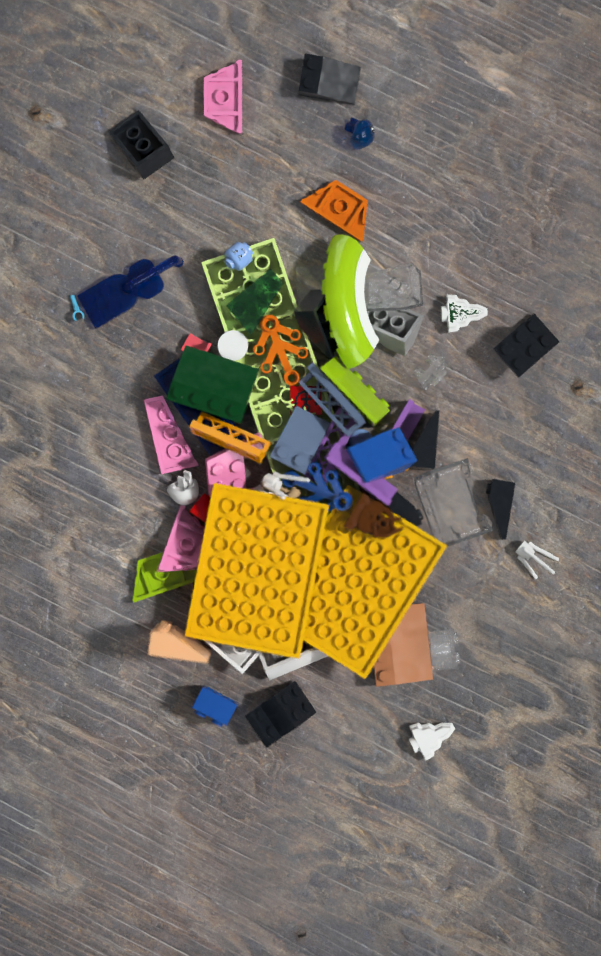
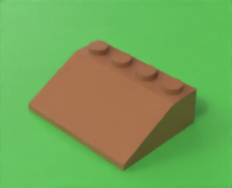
(407, 652)

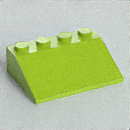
(355, 391)

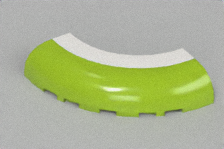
(346, 300)

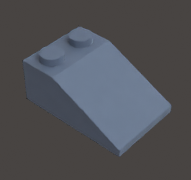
(300, 440)

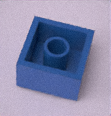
(215, 706)

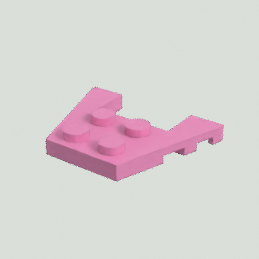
(227, 468)

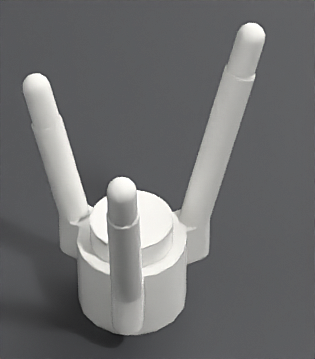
(273, 482)
(526, 551)

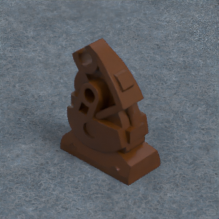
(369, 518)

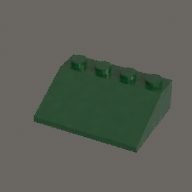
(212, 384)

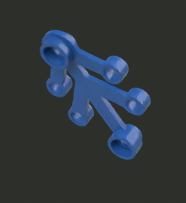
(321, 490)

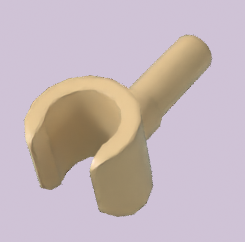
(293, 492)

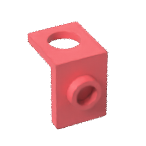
(197, 343)

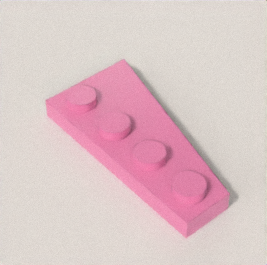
(169, 444)

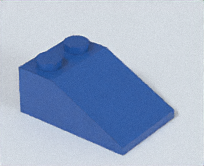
(382, 455)

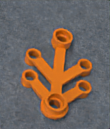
(279, 347)

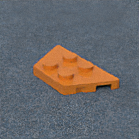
(340, 207)

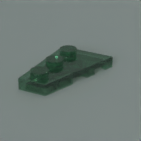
(255, 300)

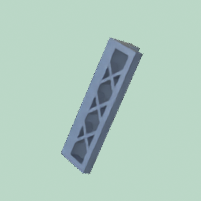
(338, 397)

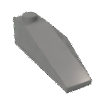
(396, 328)

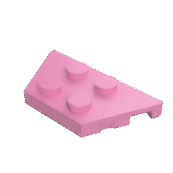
(224, 97)
(183, 543)

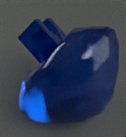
(362, 132)

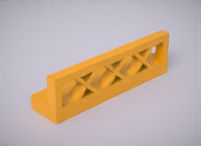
(228, 441)

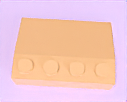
(171, 642)

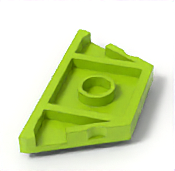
(151, 582)

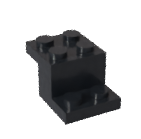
(526, 345)
(280, 714)

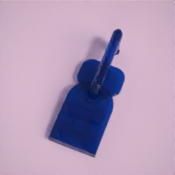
(108, 301)

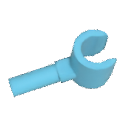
(76, 307)

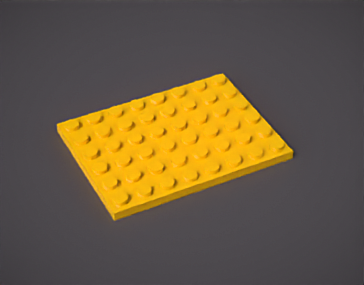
(256, 570)
(365, 587)

